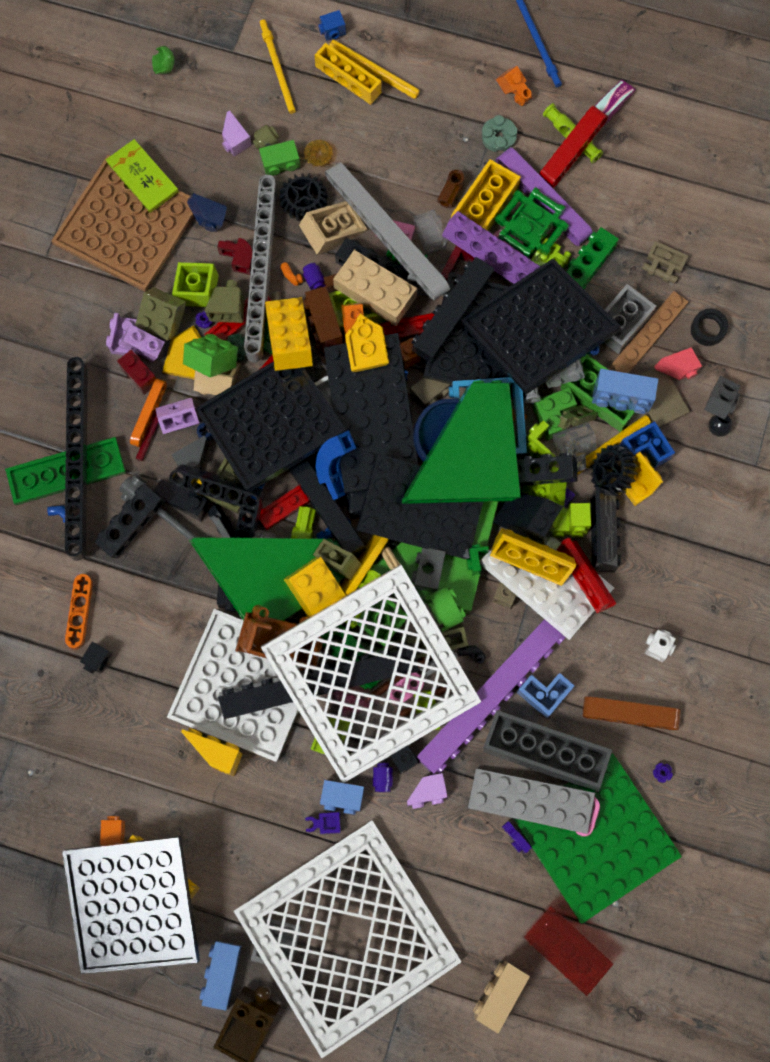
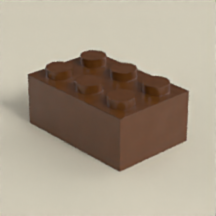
(322, 319)

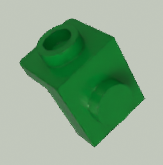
(473, 562)

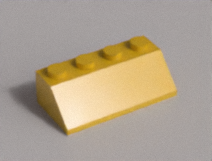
(532, 556)

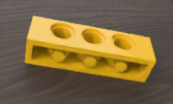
(348, 73)

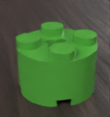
(445, 609)

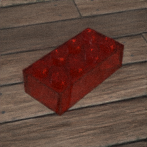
(567, 950)

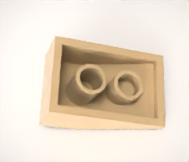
(330, 226)

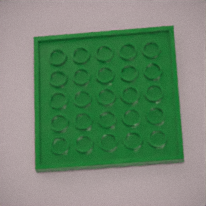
(611, 861)

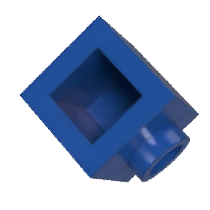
(332, 25)

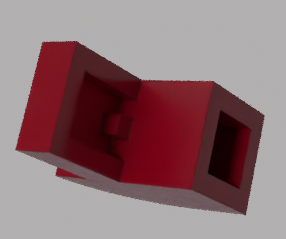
(239, 252)

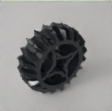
(302, 190)
(614, 469)

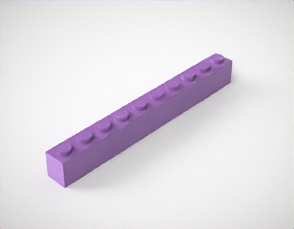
(491, 694)

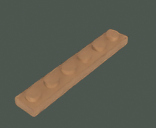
(649, 334)

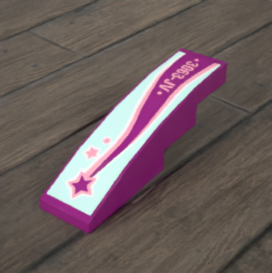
(615, 99)

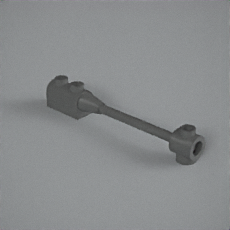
(128, 488)

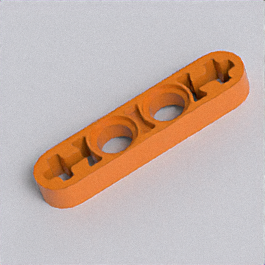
(147, 413)
(78, 611)

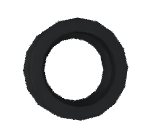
(714, 315)

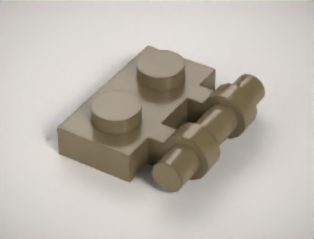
(667, 258)

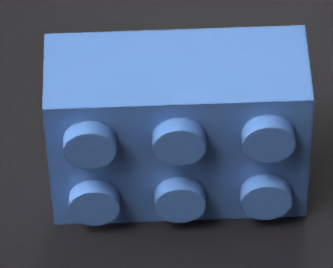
(624, 391)

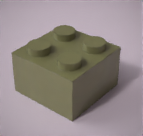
(160, 313)

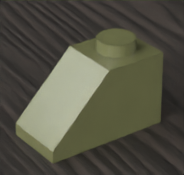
(338, 559)

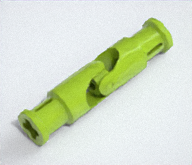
(562, 122)

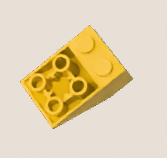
(218, 756)

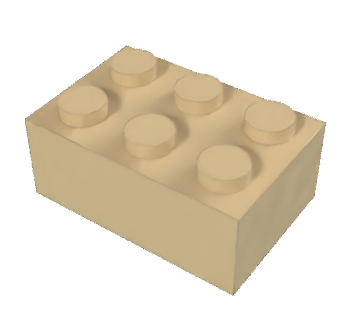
(500, 996)

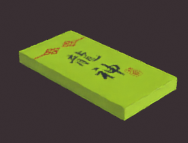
(142, 175)

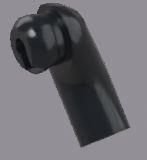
(474, 652)

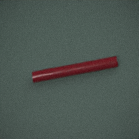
(148, 437)

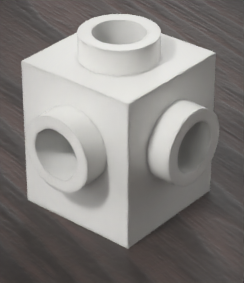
(659, 651)

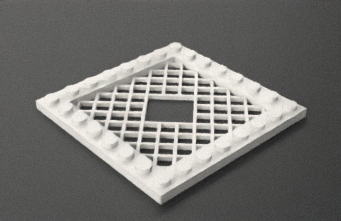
(415, 727)
(442, 960)

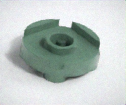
(503, 125)

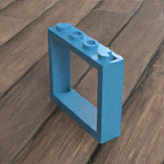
(518, 408)

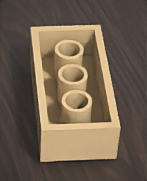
(375, 288)

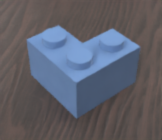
(542, 698)

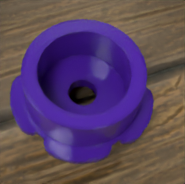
(200, 323)
(662, 767)

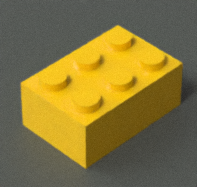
(314, 586)

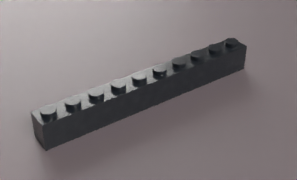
(272, 692)

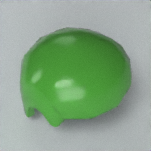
(163, 61)

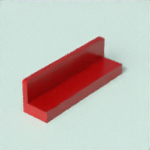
(587, 577)

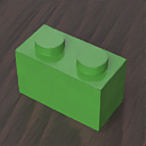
(280, 158)

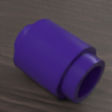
(313, 276)
(382, 777)

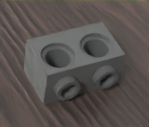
(723, 398)

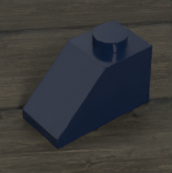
(207, 212)

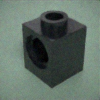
(95, 658)
(404, 759)

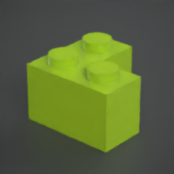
(575, 521)

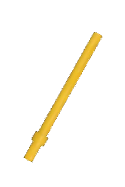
(268, 39)

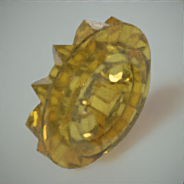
(315, 146)

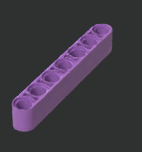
(578, 228)

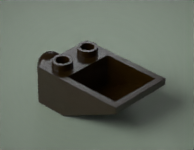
(247, 1024)

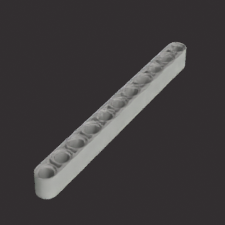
(387, 231)
(260, 274)

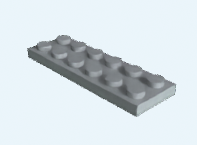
(532, 801)

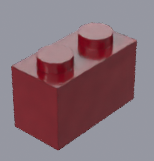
(137, 371)

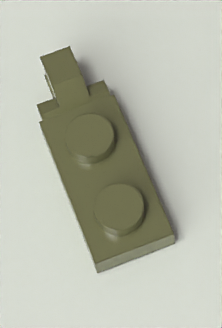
(577, 416)

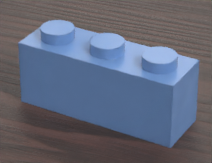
(220, 975)

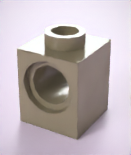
(504, 596)

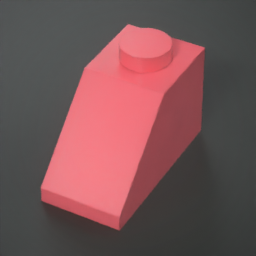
(680, 364)

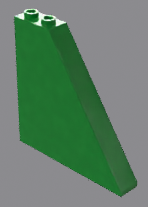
(473, 453)
(255, 570)

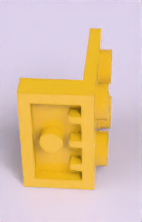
(646, 481)

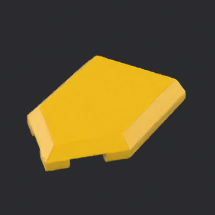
(366, 345)
(174, 358)

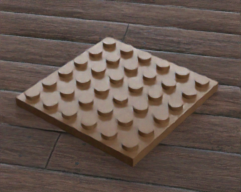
(119, 233)

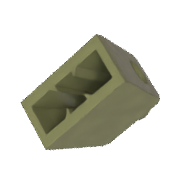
(226, 304)

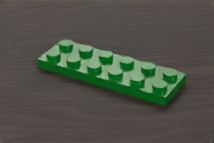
(47, 474)

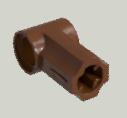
(451, 190)

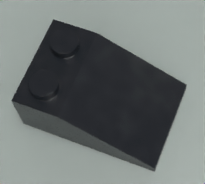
(530, 517)

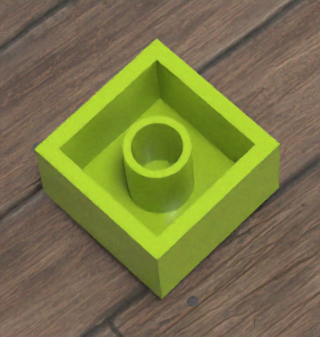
(195, 283)

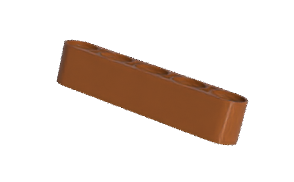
(631, 713)

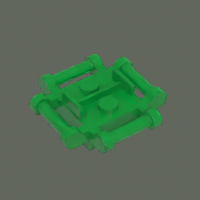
(531, 223)

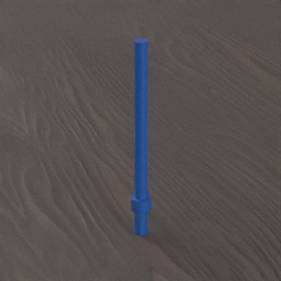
(551, 68)

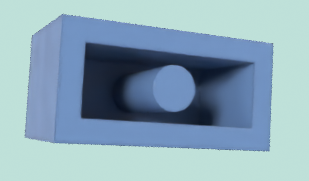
(341, 796)

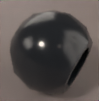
(719, 426)

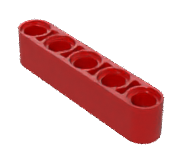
(573, 146)

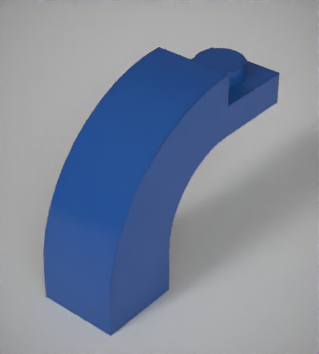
(329, 460)

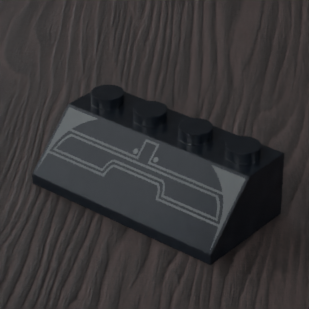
(604, 530)

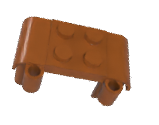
(260, 629)

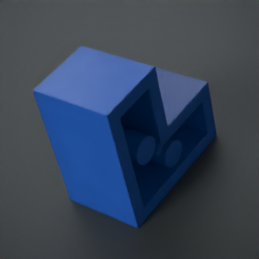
(651, 442)

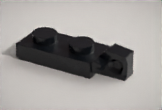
(223, 523)

